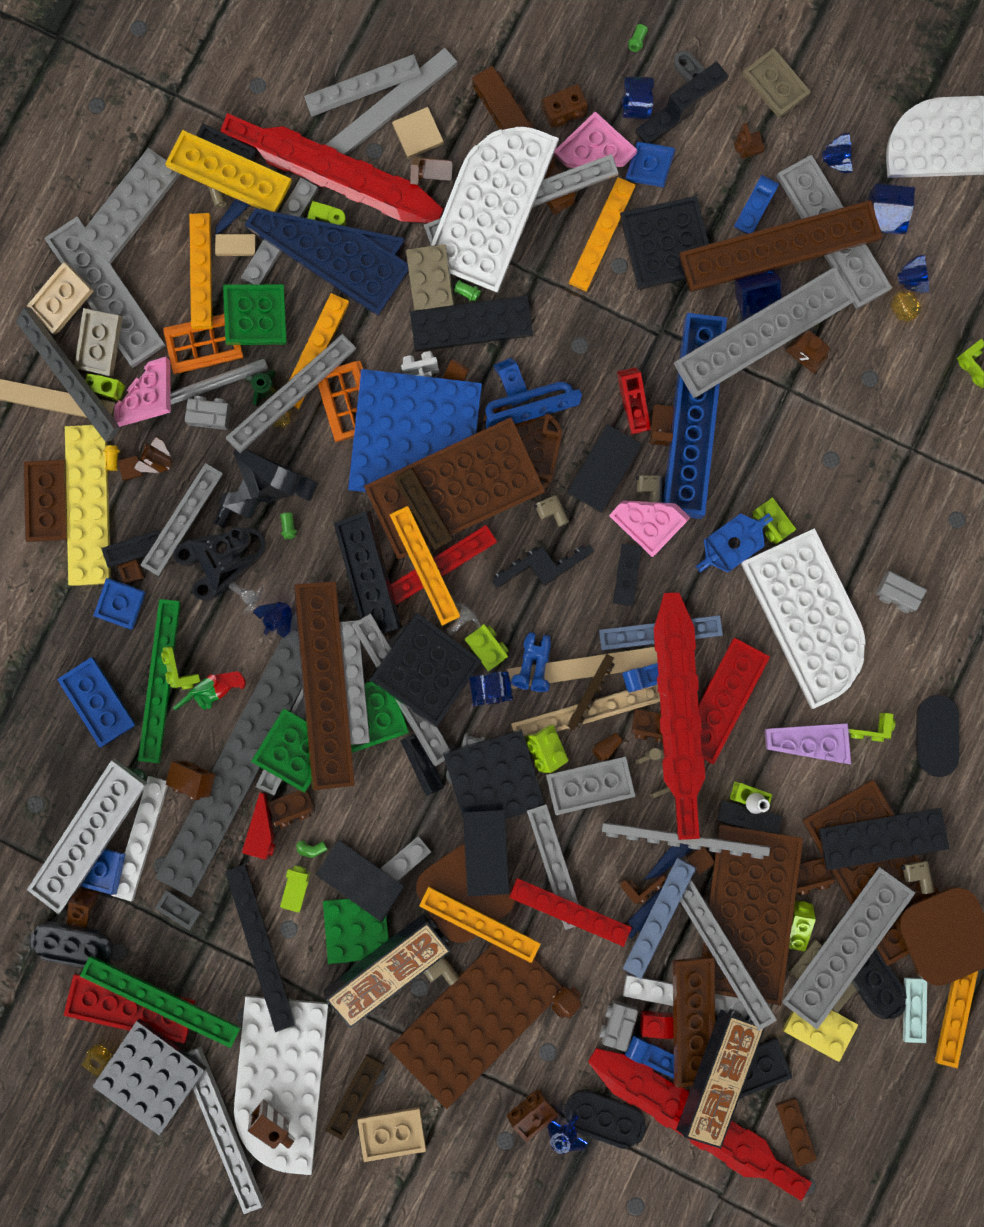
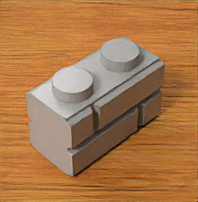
(208, 413)
(900, 592)
(619, 1025)

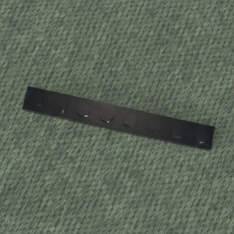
(260, 948)

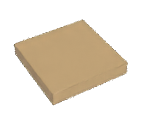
(417, 133)

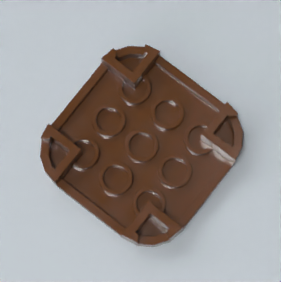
(542, 442)
(450, 878)
(944, 935)

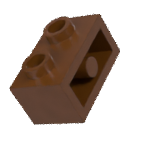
(564, 106)
(190, 779)

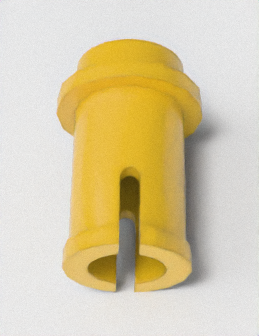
(111, 458)

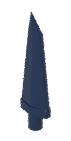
(231, 214)
(668, 860)
(639, 918)

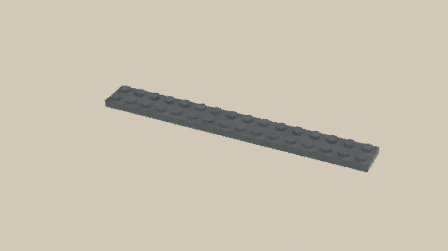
(234, 770)

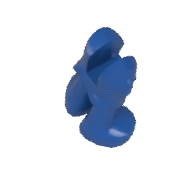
(531, 654)

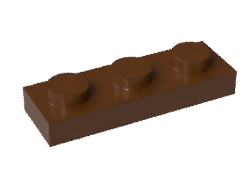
(795, 1132)

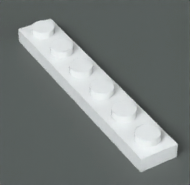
(141, 837)
(662, 993)

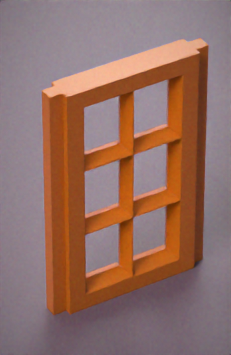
(198, 362)
(329, 404)

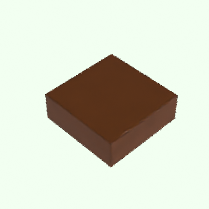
(127, 468)
(131, 572)
(701, 860)

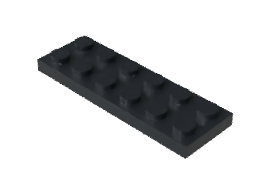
(471, 323)
(367, 571)
(883, 838)

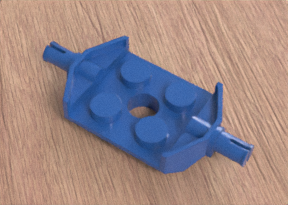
(751, 540)

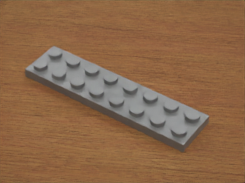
(813, 196)
(137, 336)
(87, 836)
(848, 948)

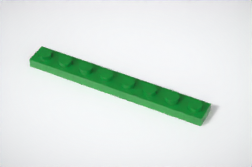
(158, 688)
(160, 1001)

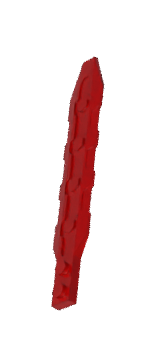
(336, 171)
(679, 711)
(665, 1102)

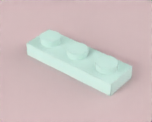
(915, 1011)

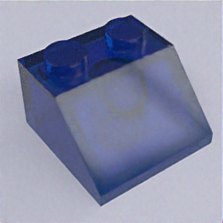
(892, 207)
(757, 292)

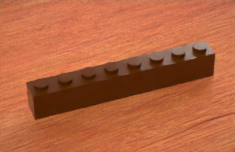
(508, 115)

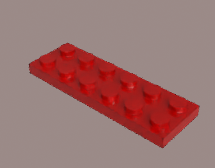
(728, 695)
(101, 1006)

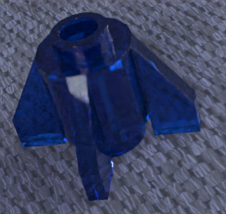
(839, 153)
(915, 275)
(276, 617)
(565, 1137)

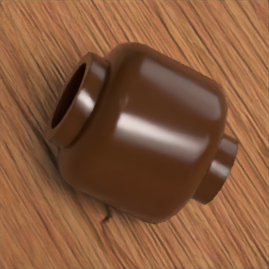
(566, 1002)

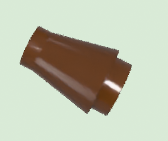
(606, 747)

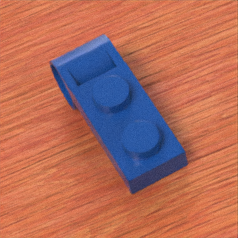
(756, 205)
(641, 678)
(651, 1055)

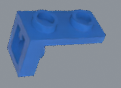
(511, 378)

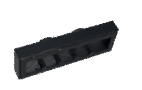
(226, 142)
(129, 549)
(627, 575)
(422, 765)
(741, 816)

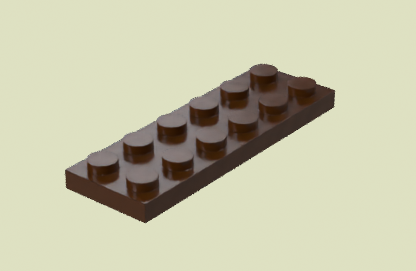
(692, 1015)

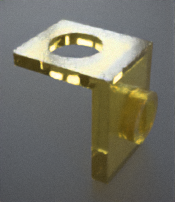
(100, 1055)

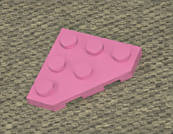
(594, 141)
(147, 395)
(649, 522)

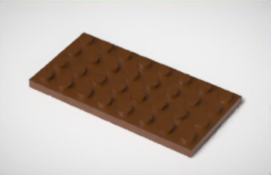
(463, 482)
(859, 805)
(756, 907)
(474, 1022)

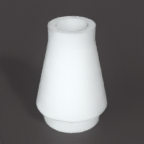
(754, 801)

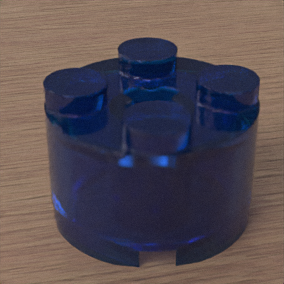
(638, 97)
(491, 688)

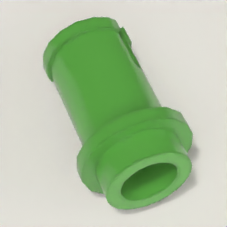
(636, 42)
(467, 291)
(288, 526)

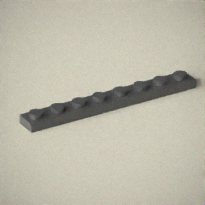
(67, 374)

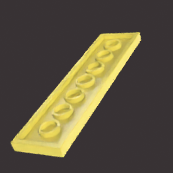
(86, 506)

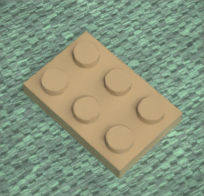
(60, 298)
(391, 1134)

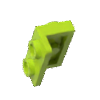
(546, 749)

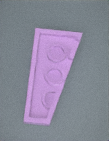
(818, 741)

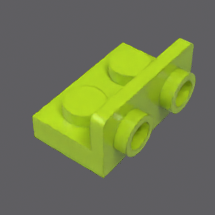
(780, 526)
(486, 647)

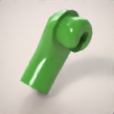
(310, 851)

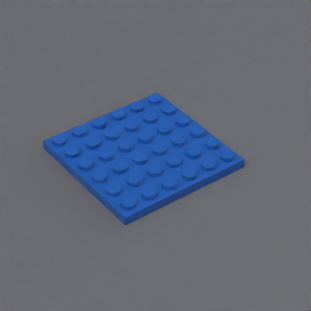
(407, 420)

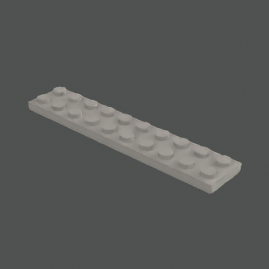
(763, 332)

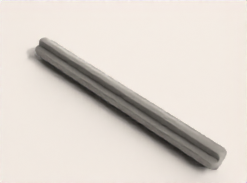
(218, 381)

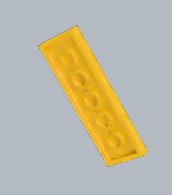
(228, 172)

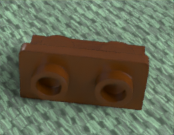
(646, 724)
(291, 807)
(813, 875)
(532, 1115)

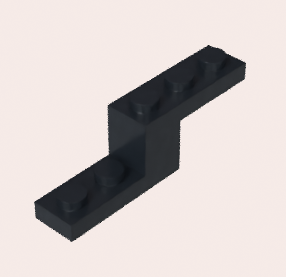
(682, 103)
(542, 565)

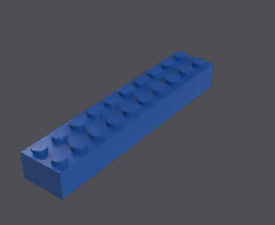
(692, 426)

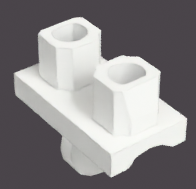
(424, 367)

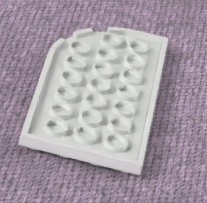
(938, 139)
(493, 203)
(809, 615)
(286, 1074)

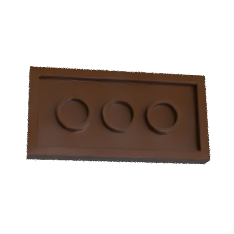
(45, 500)

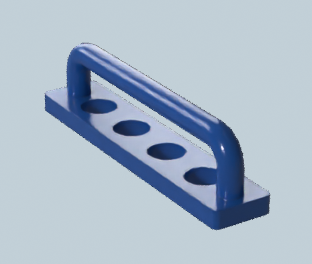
(533, 410)

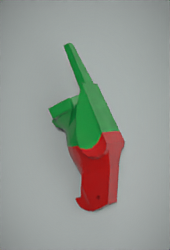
(213, 688)

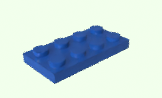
(96, 702)

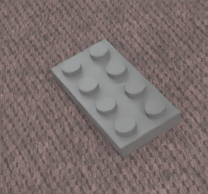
(590, 785)

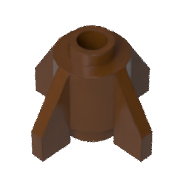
(155, 457)

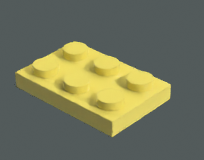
(829, 1038)

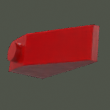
(634, 399)
(260, 833)
(656, 1024)

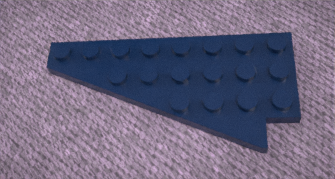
(348, 258)

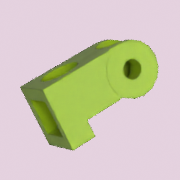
(326, 214)
(105, 386)
(741, 792)

